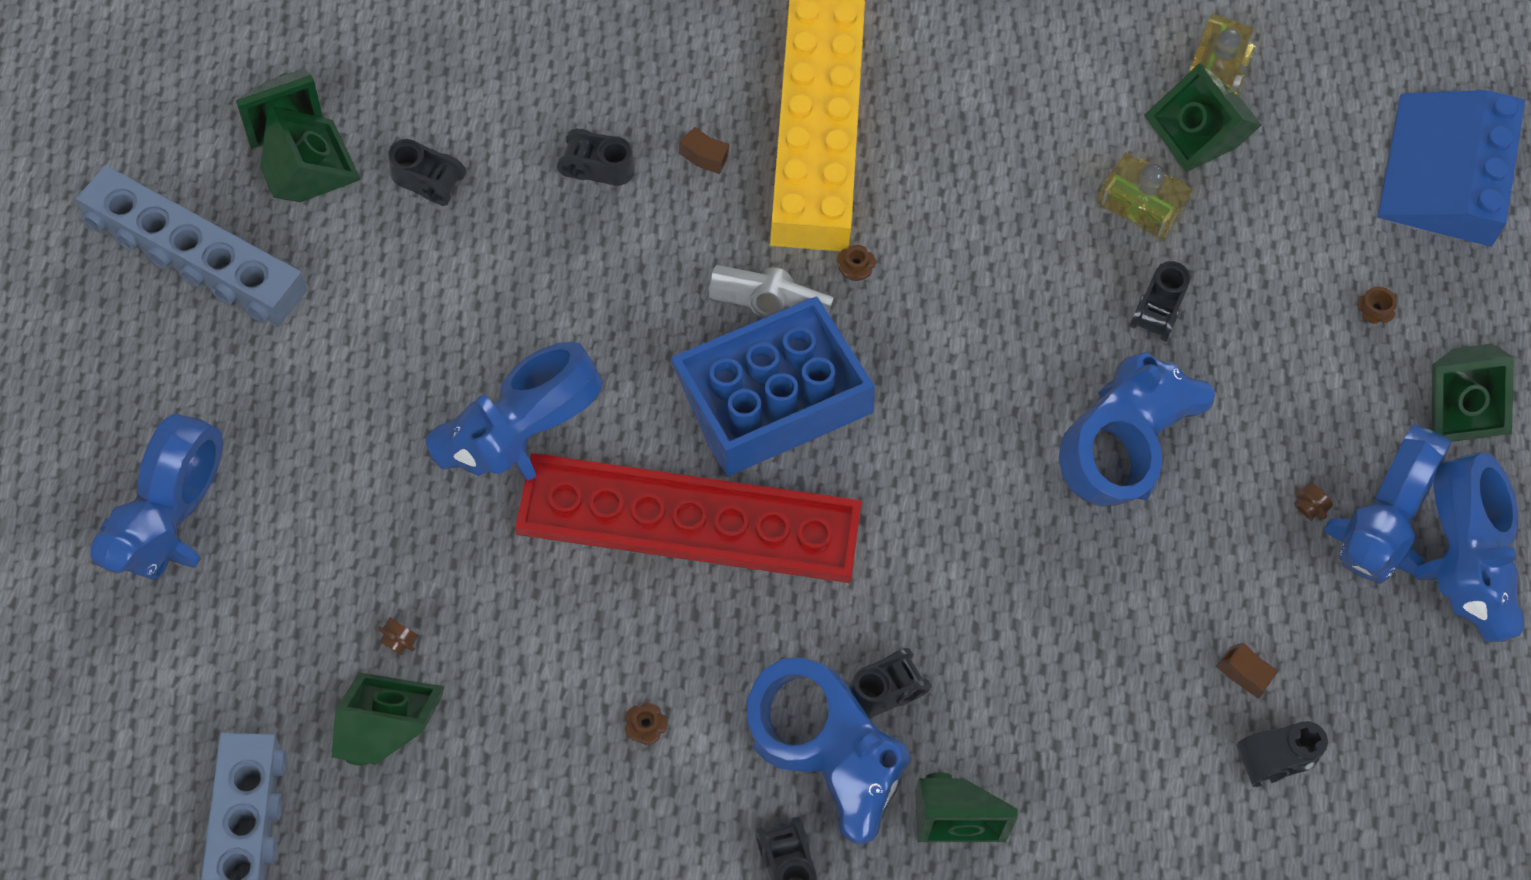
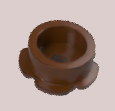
(852, 270)
(1377, 296)
(1312, 502)
(397, 636)
(650, 733)

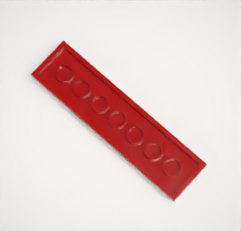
(690, 518)

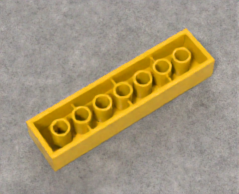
(818, 125)

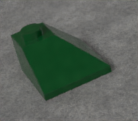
(289, 91)
(1201, 119)
(304, 156)
(1473, 393)
(381, 717)
(960, 811)

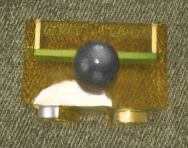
(1224, 49)
(1144, 195)

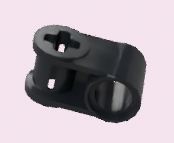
(595, 158)
(431, 173)
(1160, 304)
(892, 681)
(1276, 755)
(786, 851)

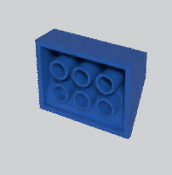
(1453, 163)
(774, 385)

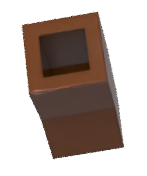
(704, 151)
(1247, 669)

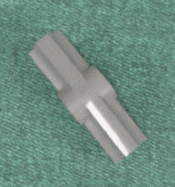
(762, 292)

